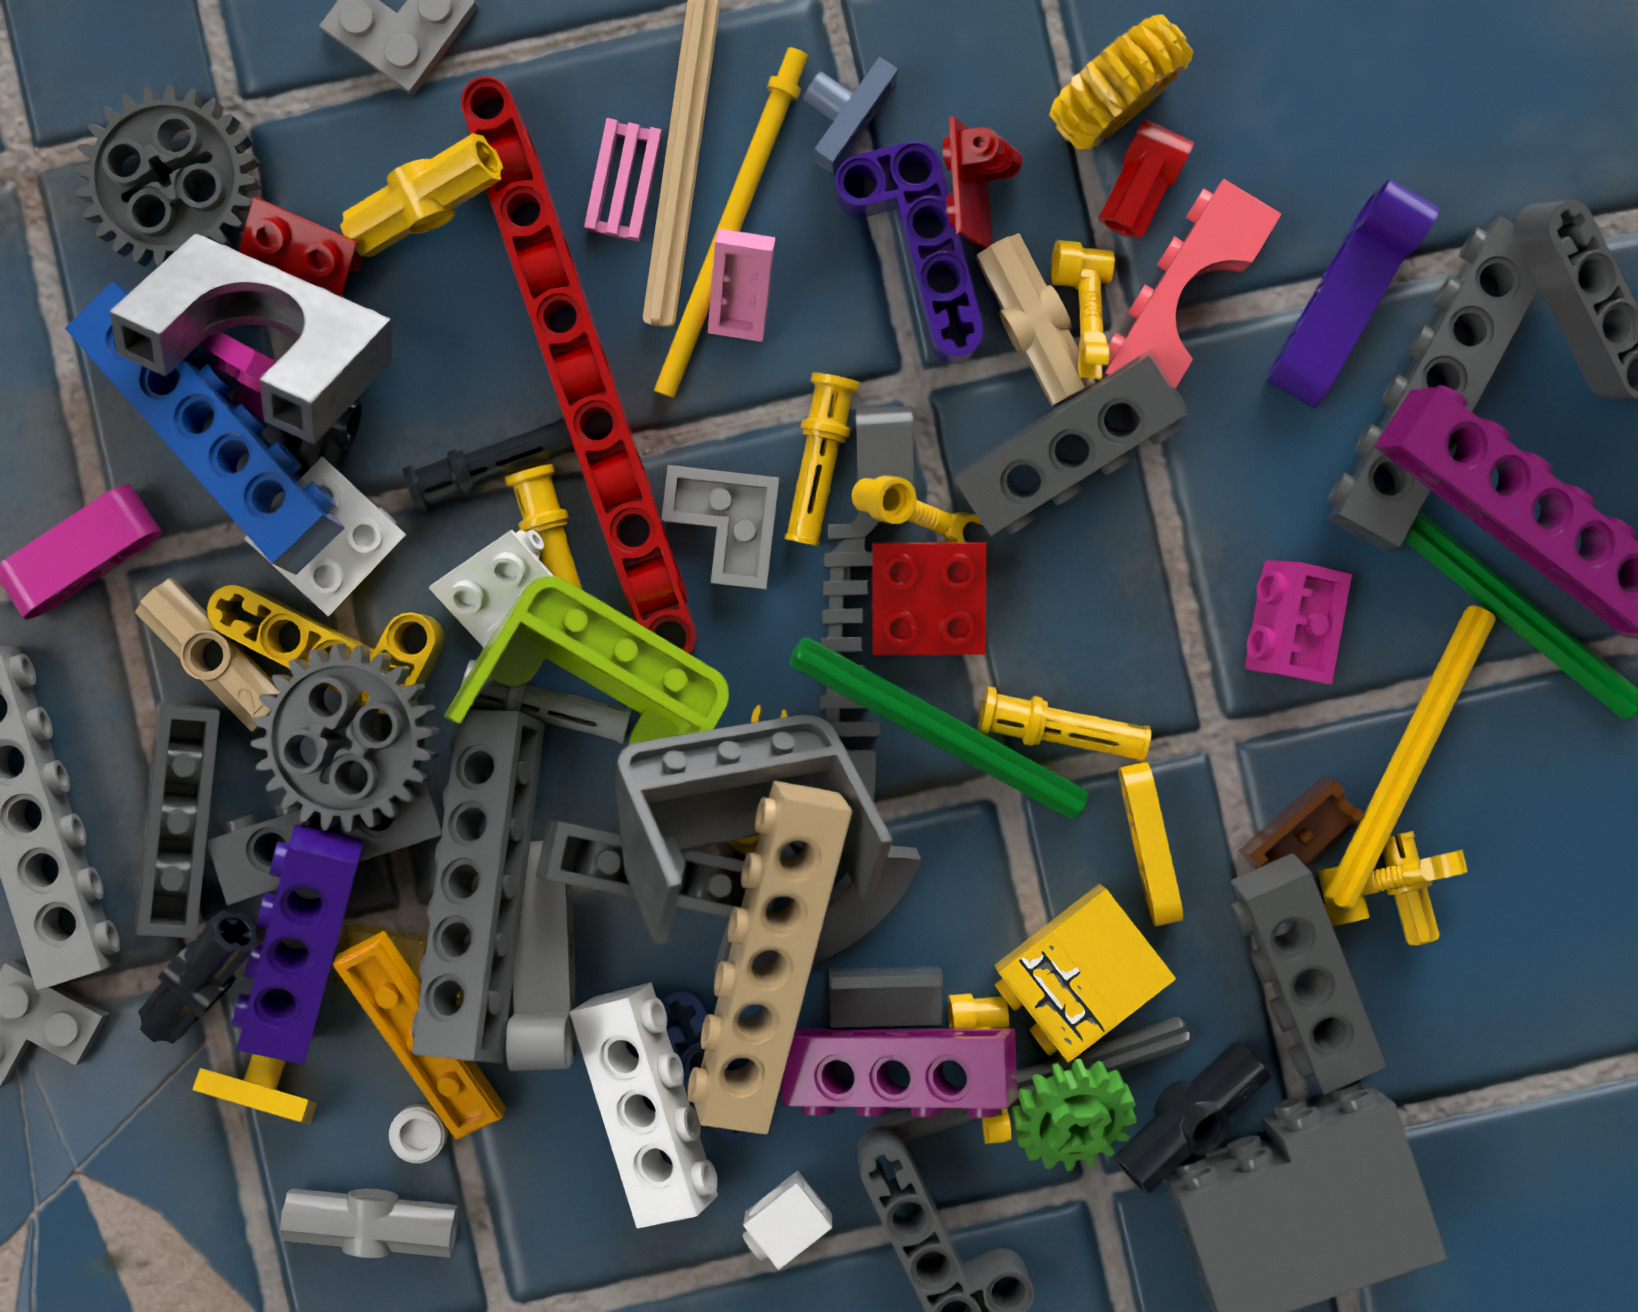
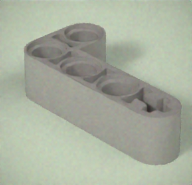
(544, 976)

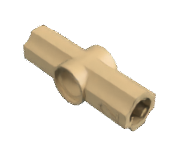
(1033, 318)
(187, 631)

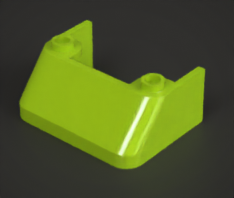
(604, 649)

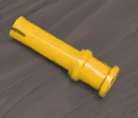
(543, 514)
(806, 526)
(1036, 721)

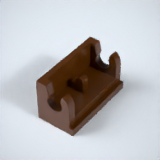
(1304, 826)

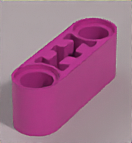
(78, 551)

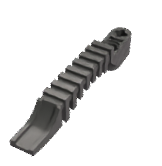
(882, 449)

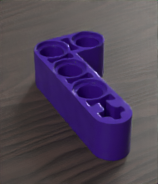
(923, 254)
(1350, 290)

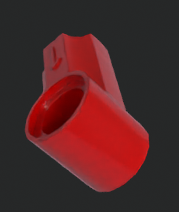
(1148, 169)

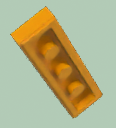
(391, 999)

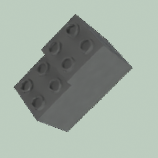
(1309, 1207)

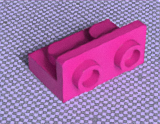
(243, 364)
(1298, 621)

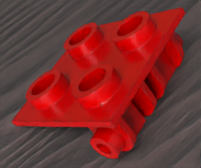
(975, 160)
(299, 247)
(929, 598)

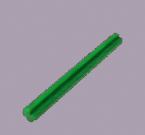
(1522, 615)
(938, 728)

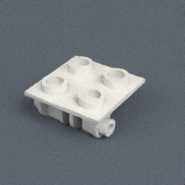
(354, 552)
(491, 581)

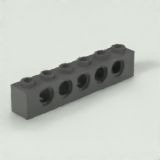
(1467, 370)
(495, 908)

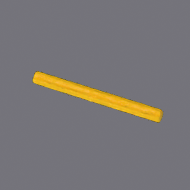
(1409, 758)

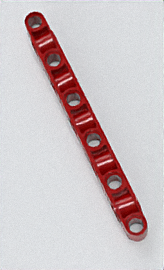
(579, 367)

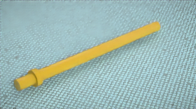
(782, 90)

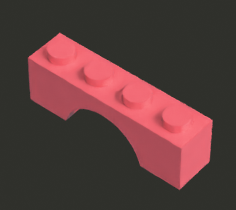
(1224, 237)

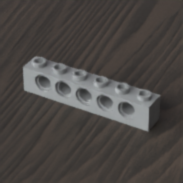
(33, 898)

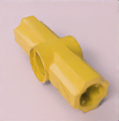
(422, 195)

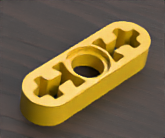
(1150, 844)

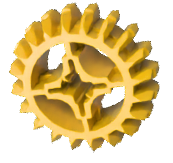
(1121, 82)

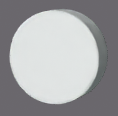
(417, 1133)

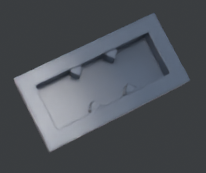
(848, 110)

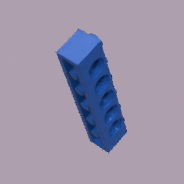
(304, 520)

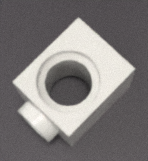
(786, 1221)

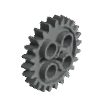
(148, 132)
(302, 712)

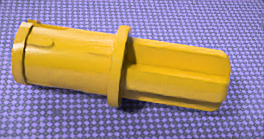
(1412, 900)

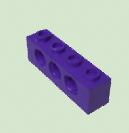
(285, 1025)

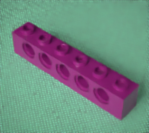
(1419, 445)

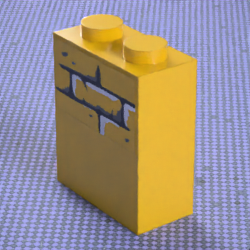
(1082, 974)

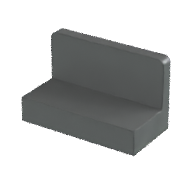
(885, 996)

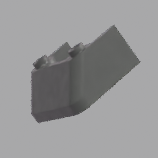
(708, 792)

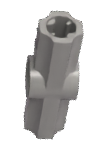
(369, 1223)

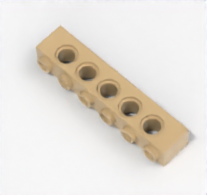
(747, 1096)

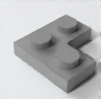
(403, 43)
(741, 511)
(46, 1017)

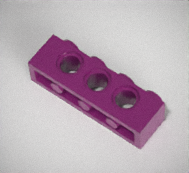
(983, 1053)

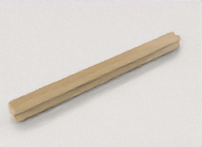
(681, 162)

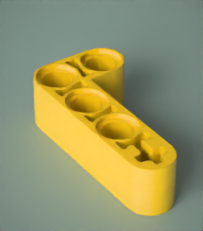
(317, 635)

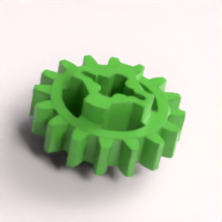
(1073, 1115)

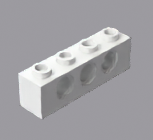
(636, 1133)

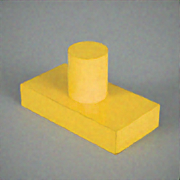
(257, 1089)

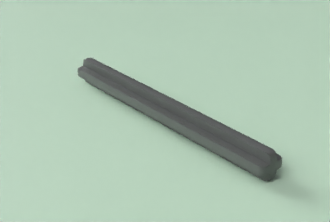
(1115, 1054)

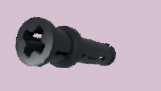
(463, 472)

